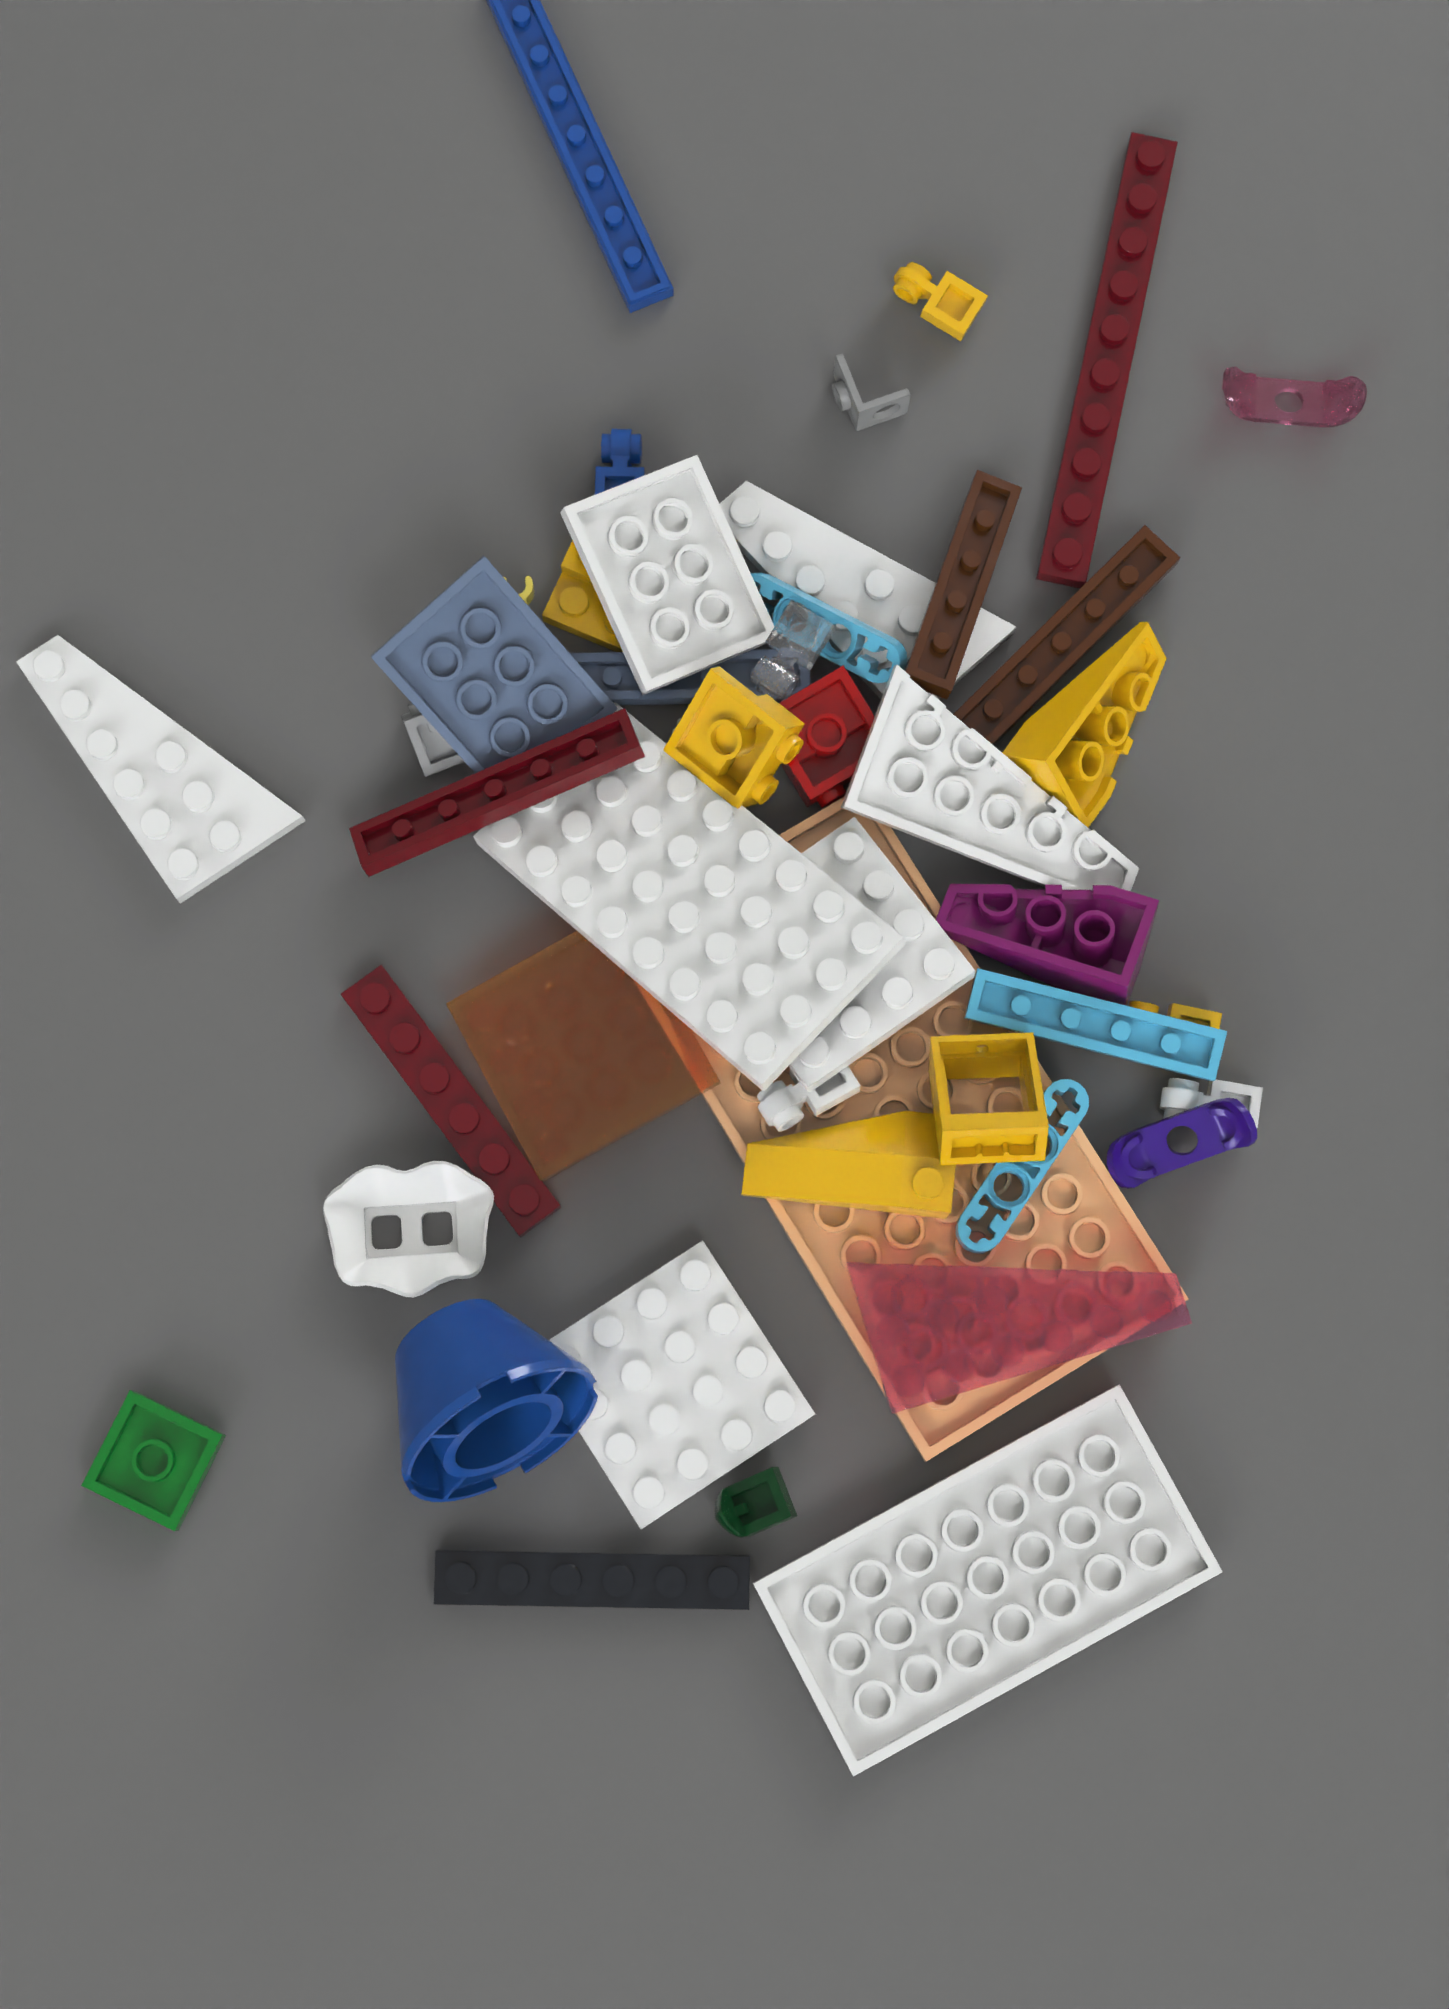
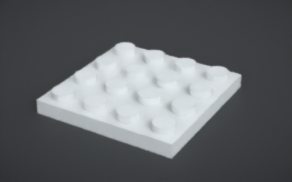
(908, 984)
(679, 1384)

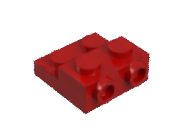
(833, 737)

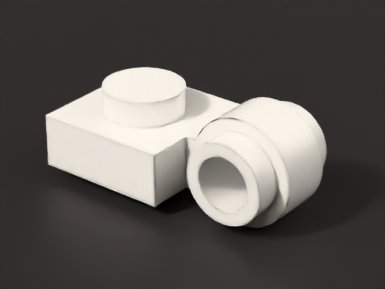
(1184, 1095)
(783, 1104)

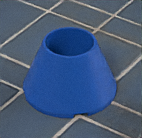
(482, 1400)

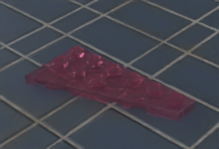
(977, 1325)

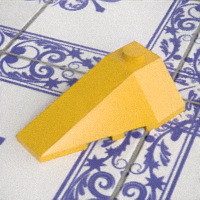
(1085, 727)

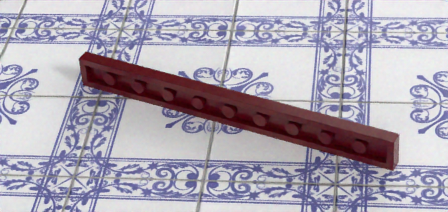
(1107, 361)

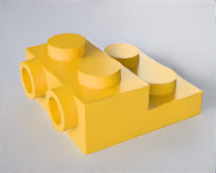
(576, 605)
(735, 739)

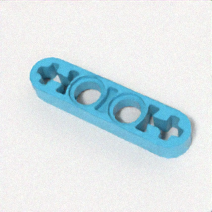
(877, 641)
(1028, 1172)

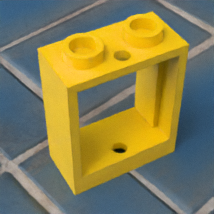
(988, 1135)

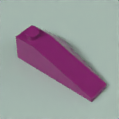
(1062, 937)

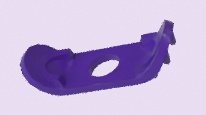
(1146, 1153)

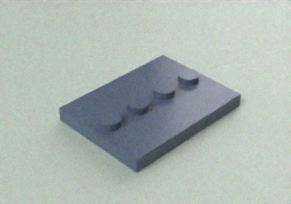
(489, 671)

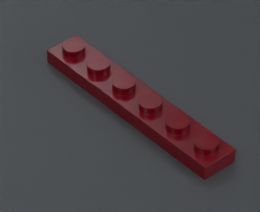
(496, 792)
(450, 1100)

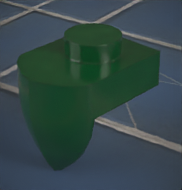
(754, 1504)

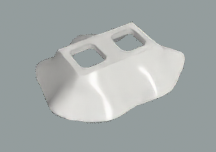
(409, 1195)

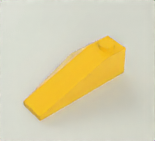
(859, 1164)

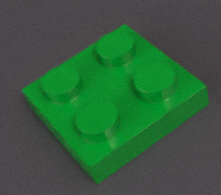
(153, 1460)

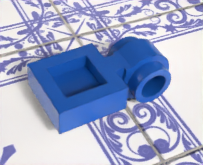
(621, 450)

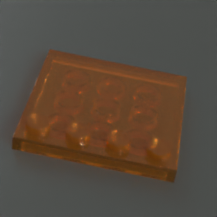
(578, 1052)

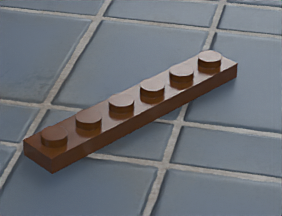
(1068, 636)

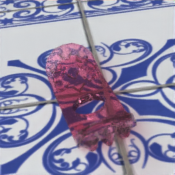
(1323, 403)

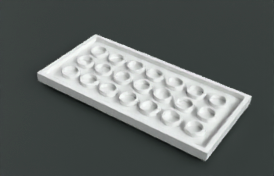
(699, 906)
(986, 1579)

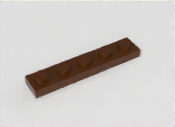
(962, 583)

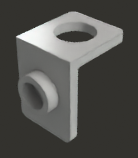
(864, 414)

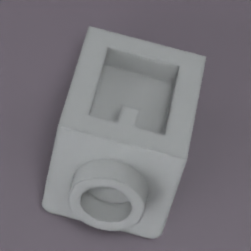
(430, 747)

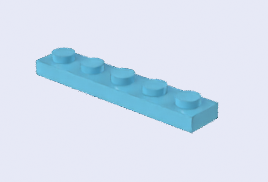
(1095, 1024)

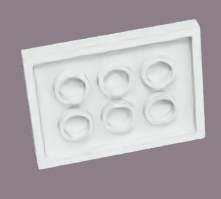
(669, 574)

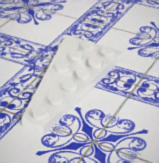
(845, 576)
(171, 789)
(962, 793)

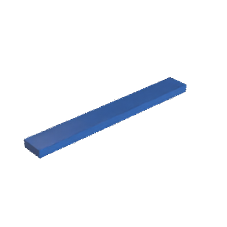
(582, 152)

